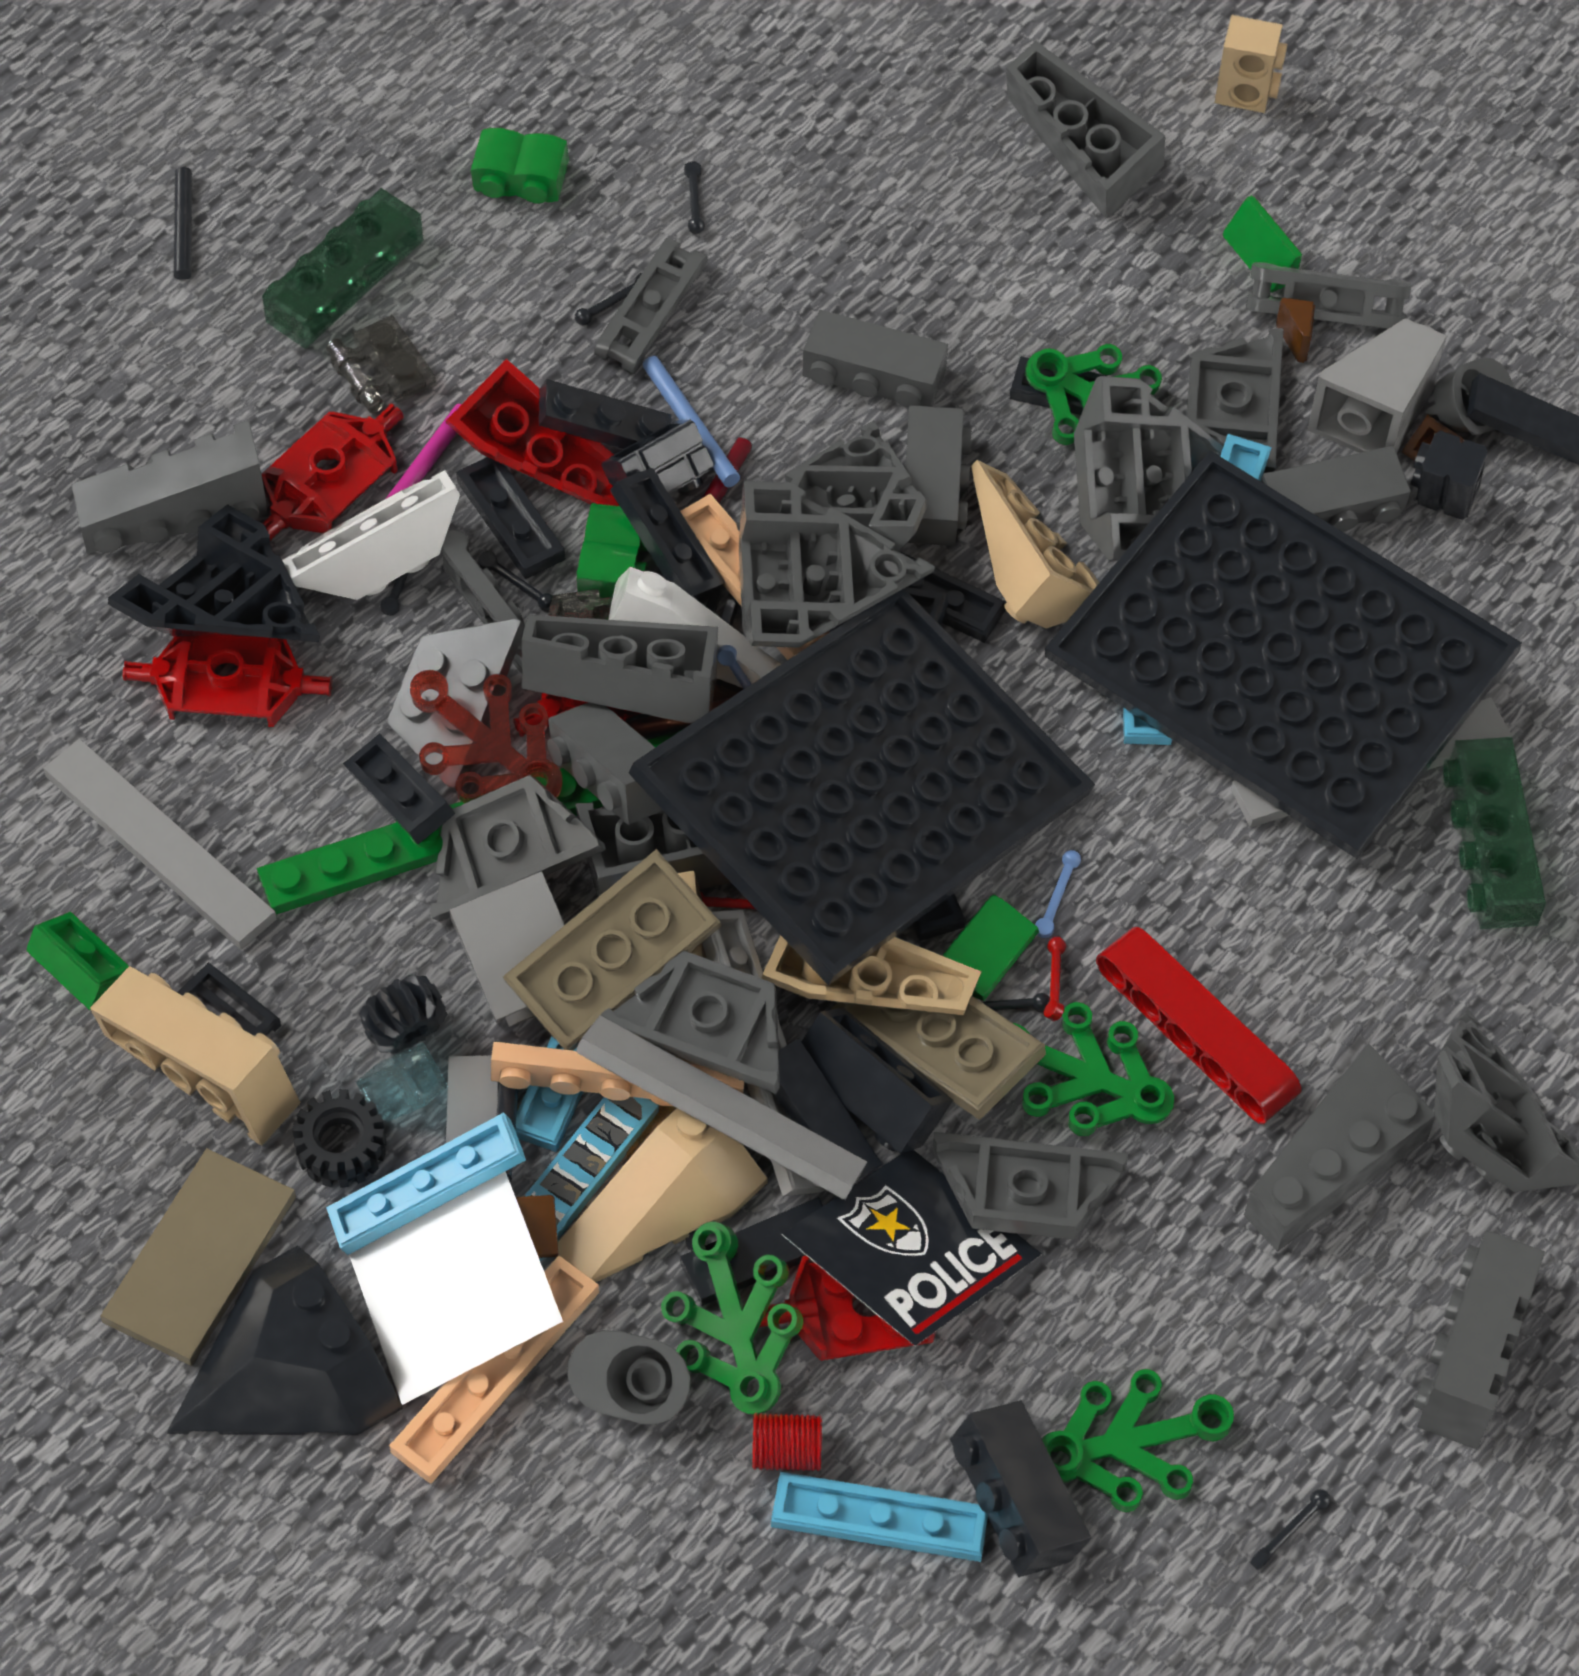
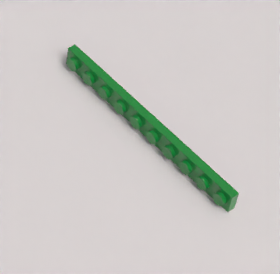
(375, 855)

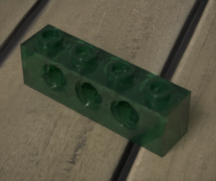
(342, 267)
(1493, 767)

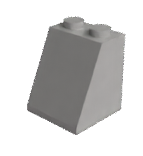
(1378, 388)
(503, 931)

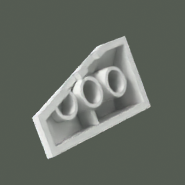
(651, 598)

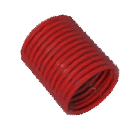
(787, 1442)

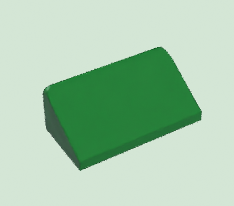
(1260, 238)
(992, 943)
(75, 957)

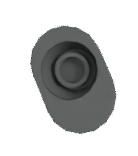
(1453, 395)
(629, 1377)

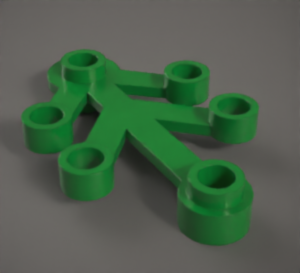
(1066, 380)
(1093, 1076)
(738, 1323)
(1127, 1442)

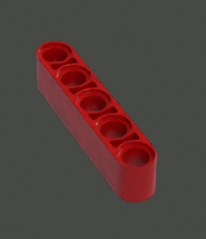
(1199, 1025)

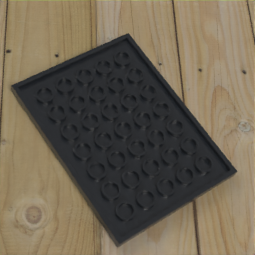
(1283, 652)
(861, 783)

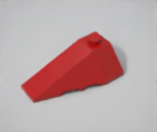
(504, 425)

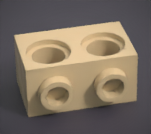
(1248, 64)

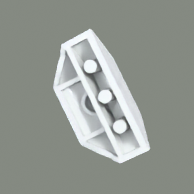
(378, 543)

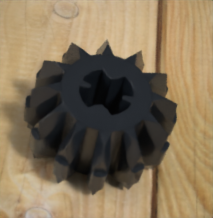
(403, 1014)

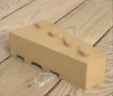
(199, 1051)

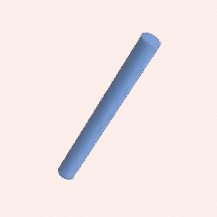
(685, 411)

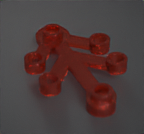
(490, 744)

